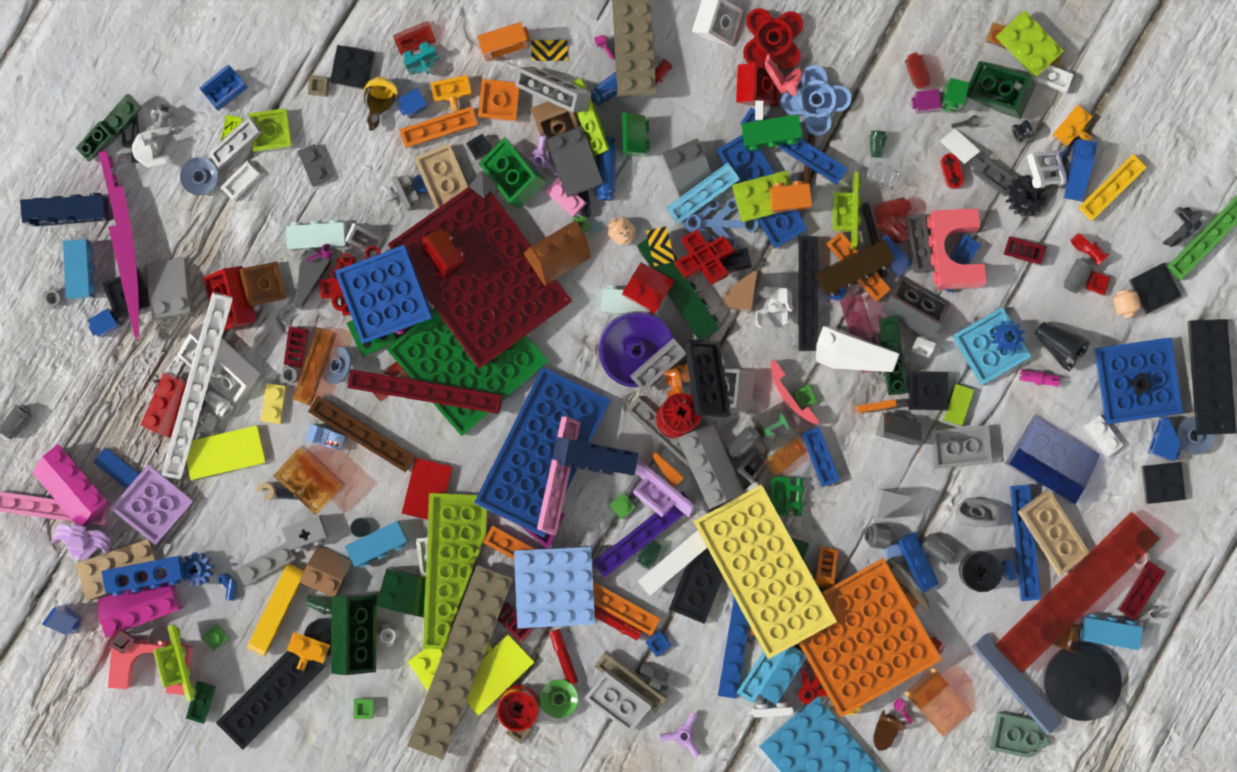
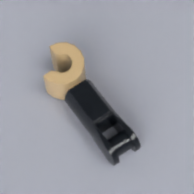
(280, 492)

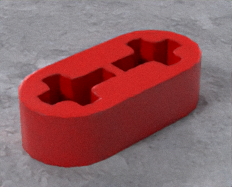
(956, 170)

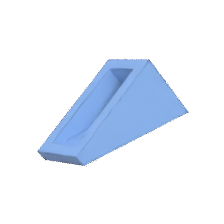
(893, 551)

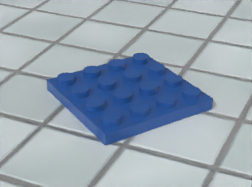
(384, 294)
(1124, 362)

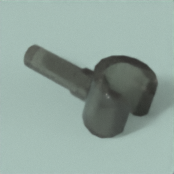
(968, 122)

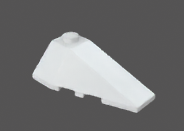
(847, 351)

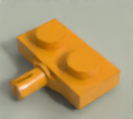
(451, 90)
(1073, 126)
(307, 649)

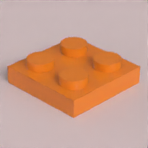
(498, 100)

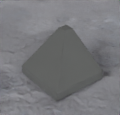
(482, 184)

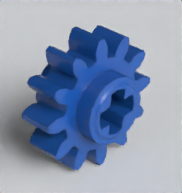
(1013, 332)
(197, 569)

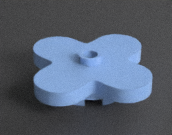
(830, 98)

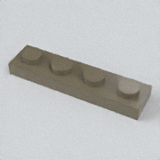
(633, 679)

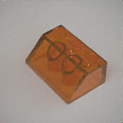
(309, 480)

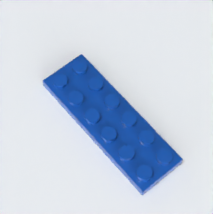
(753, 165)

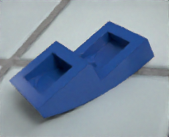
(901, 260)

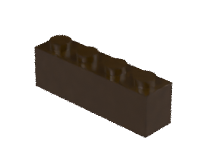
(854, 267)

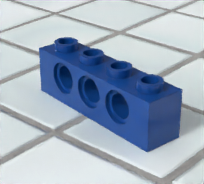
(113, 577)

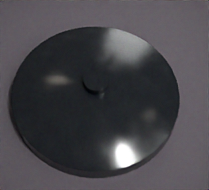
(1082, 682)

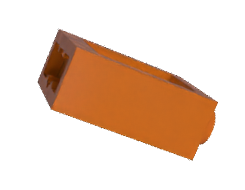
(504, 41)

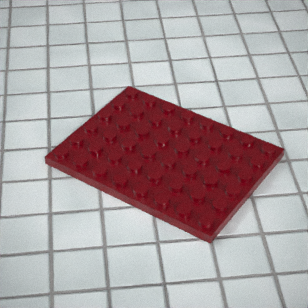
(495, 291)

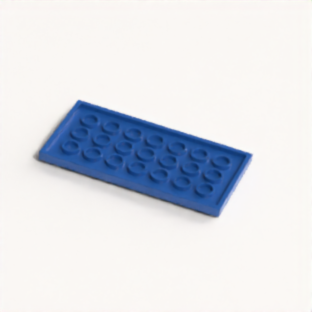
(523, 465)

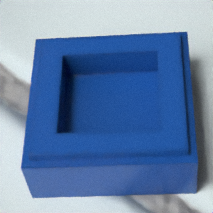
(658, 643)

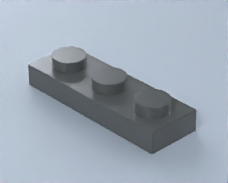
(919, 243)

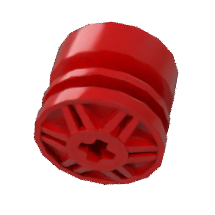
(674, 425)
(513, 717)

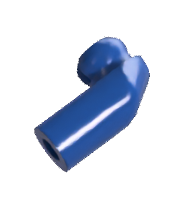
(230, 584)

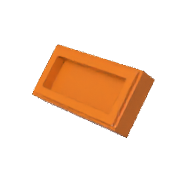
(876, 406)

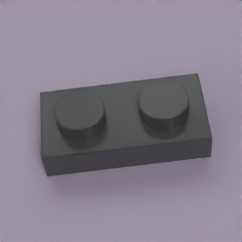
(314, 165)

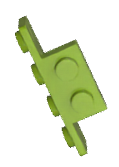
(592, 125)
(845, 211)
(172, 664)

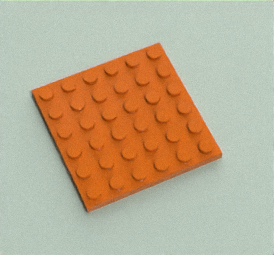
(873, 641)

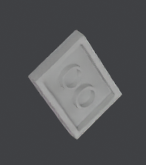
(961, 446)
(618, 700)

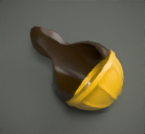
(378, 98)

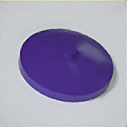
(629, 343)

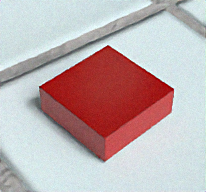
(1097, 283)

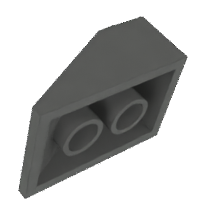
(574, 161)
(686, 166)
(899, 429)

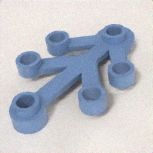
(716, 222)

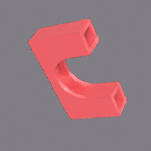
(947, 272)
(123, 664)

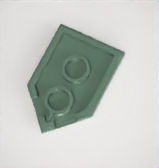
(1017, 735)

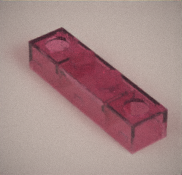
(858, 322)

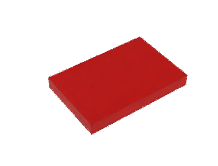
(425, 479)

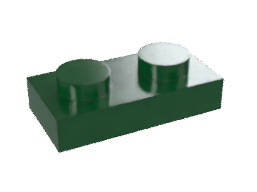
(200, 706)

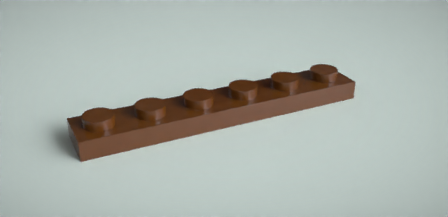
(362, 434)

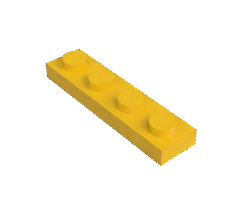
(1112, 187)

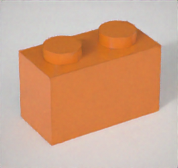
(790, 197)

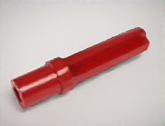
(617, 623)
(563, 656)

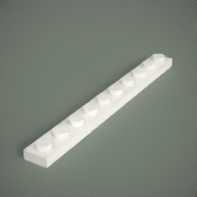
(196, 385)

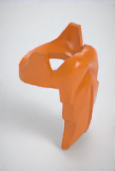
(676, 377)

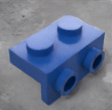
(223, 87)

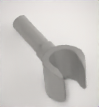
(1150, 615)

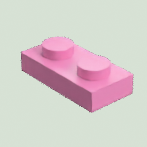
(571, 204)

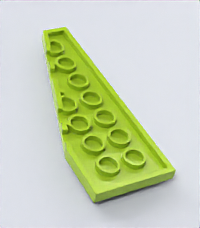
(453, 545)

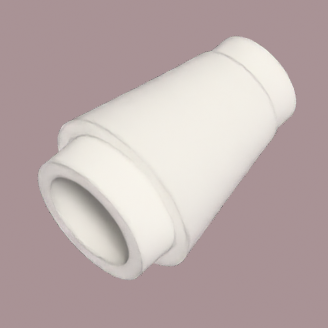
(218, 404)

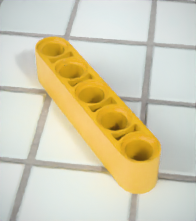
(276, 610)

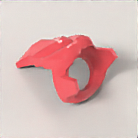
(783, 83)

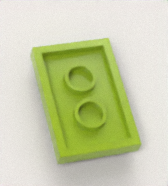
(1029, 43)
(754, 196)

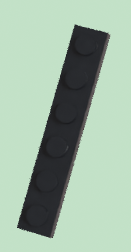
(807, 293)

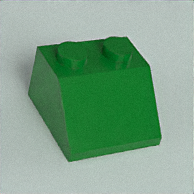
(634, 135)

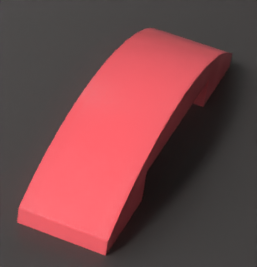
(777, 374)

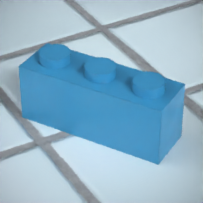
(79, 269)
(377, 544)
(1110, 632)
(782, 674)

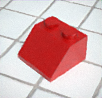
(755, 85)
(442, 251)
(647, 288)

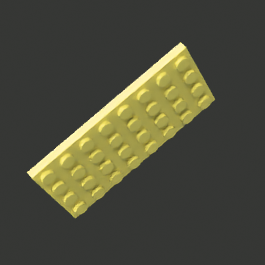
(765, 571)

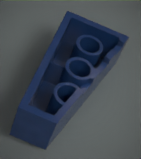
(64, 210)
(594, 457)

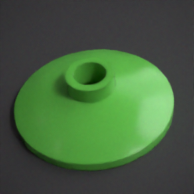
(556, 708)

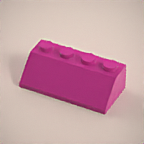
(70, 486)
(137, 607)

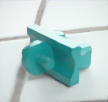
(422, 60)

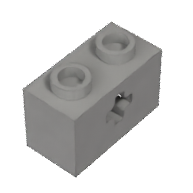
(294, 533)

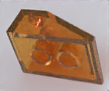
(938, 702)

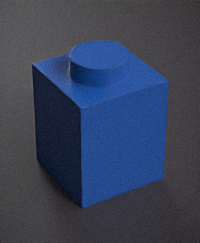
(412, 103)
(103, 323)

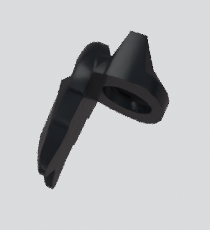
(1191, 224)

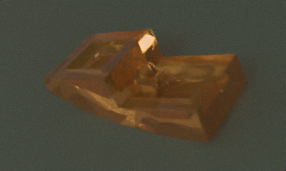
(785, 456)

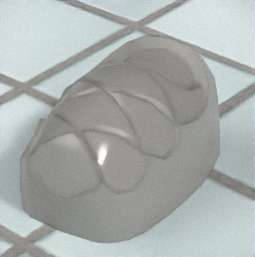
(977, 513)

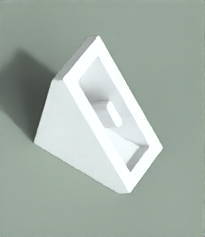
(362, 238)

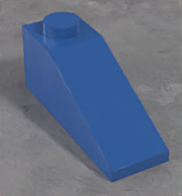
(1080, 169)

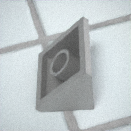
(887, 502)

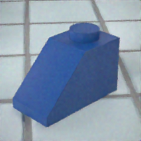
(1165, 441)
(63, 620)

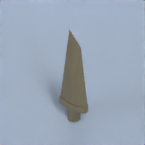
(906, 580)

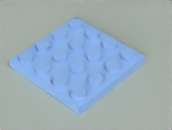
(554, 587)

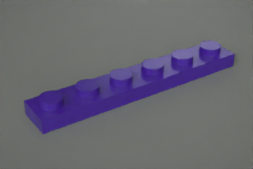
(636, 540)

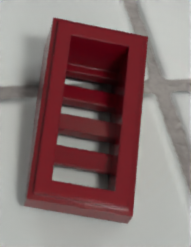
(1034, 246)
(290, 338)
(523, 636)

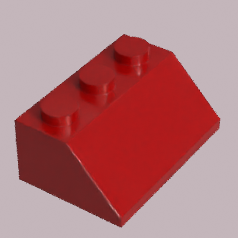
(229, 283)
(165, 405)

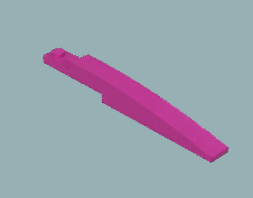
(122, 242)

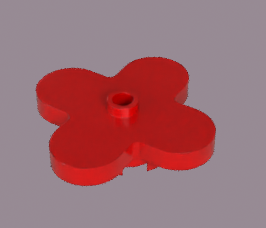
(784, 29)

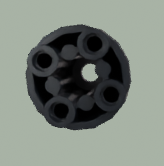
(1062, 344)

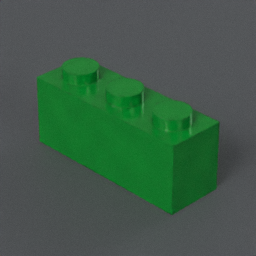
(771, 132)

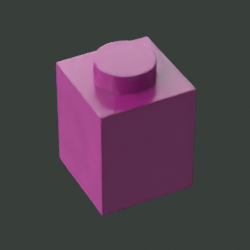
(926, 101)

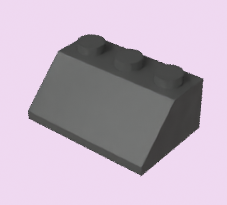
(916, 307)

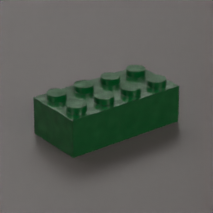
(353, 634)

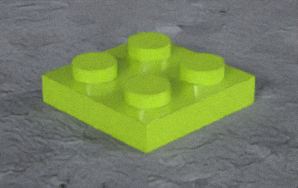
(275, 130)

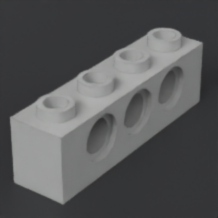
(553, 89)

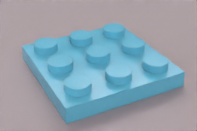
(982, 355)

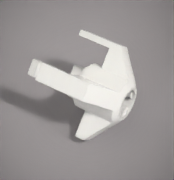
(145, 148)
(774, 300)

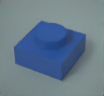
(1009, 570)

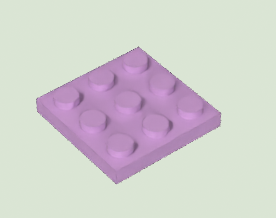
(152, 504)

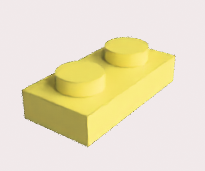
(273, 403)

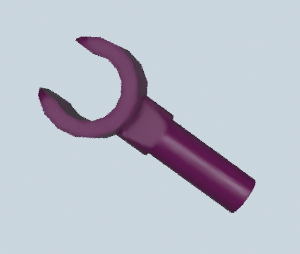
(323, 253)

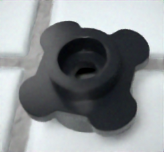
(1146, 385)

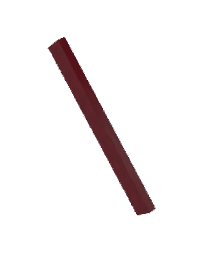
(425, 391)

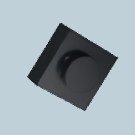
(479, 147)

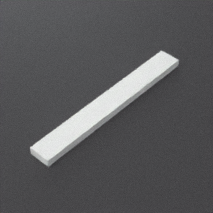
(676, 560)

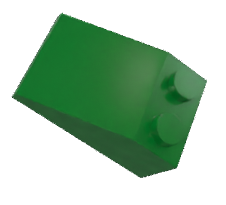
(512, 173)

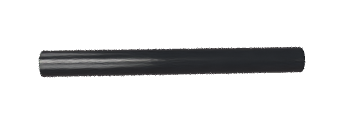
(872, 231)

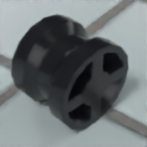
(1022, 131)

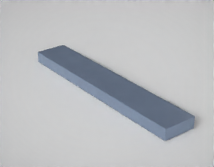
(1016, 684)

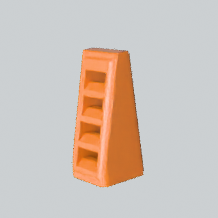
(670, 472)
(824, 579)

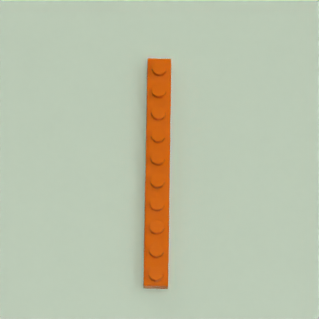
(603, 597)

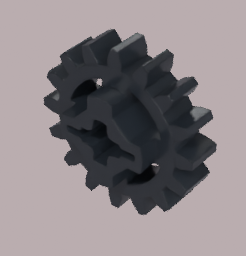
(1024, 195)

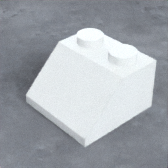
(718, 21)

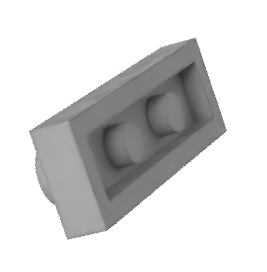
(235, 142)
(659, 362)
(266, 564)

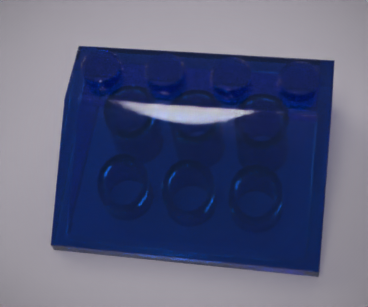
(1053, 460)

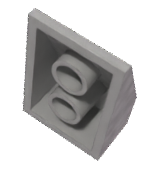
(169, 289)

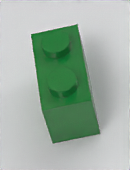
(954, 95)

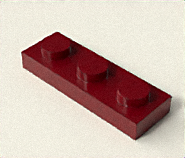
(1141, 590)

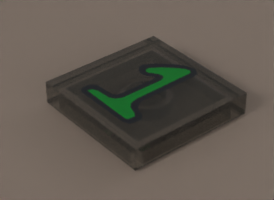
(776, 426)

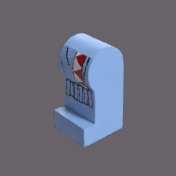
(325, 437)

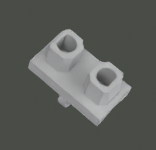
(407, 200)

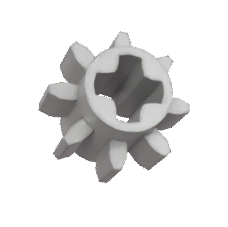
(162, 115)

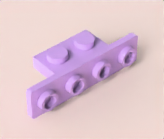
(658, 493)

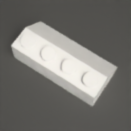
(230, 374)

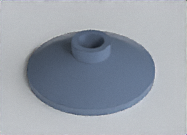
(190, 172)
(337, 365)
(1200, 444)

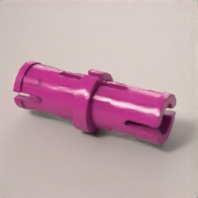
(1039, 377)

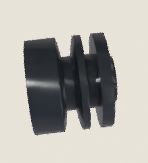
(990, 577)

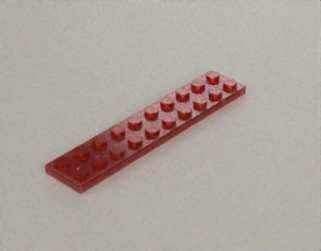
(1076, 592)

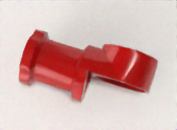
(1092, 250)

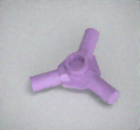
(540, 156)
(684, 735)

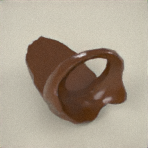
(1069, 638)
(886, 731)

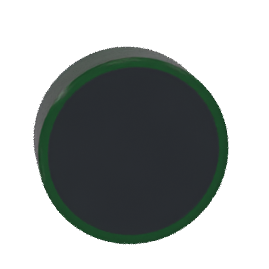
(360, 527)

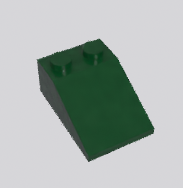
(1001, 89)
(402, 592)

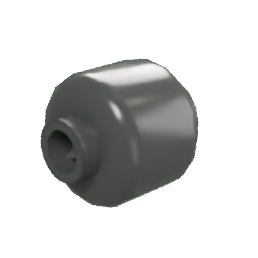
(879, 536)

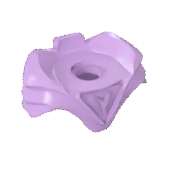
(81, 542)

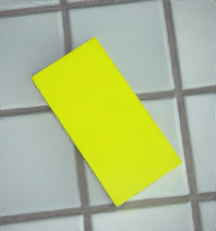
(225, 452)
(497, 672)

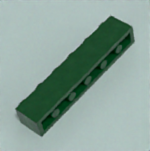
(684, 296)

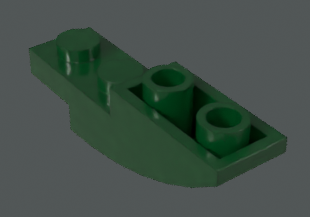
(109, 129)
(891, 339)

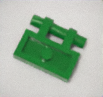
(780, 495)

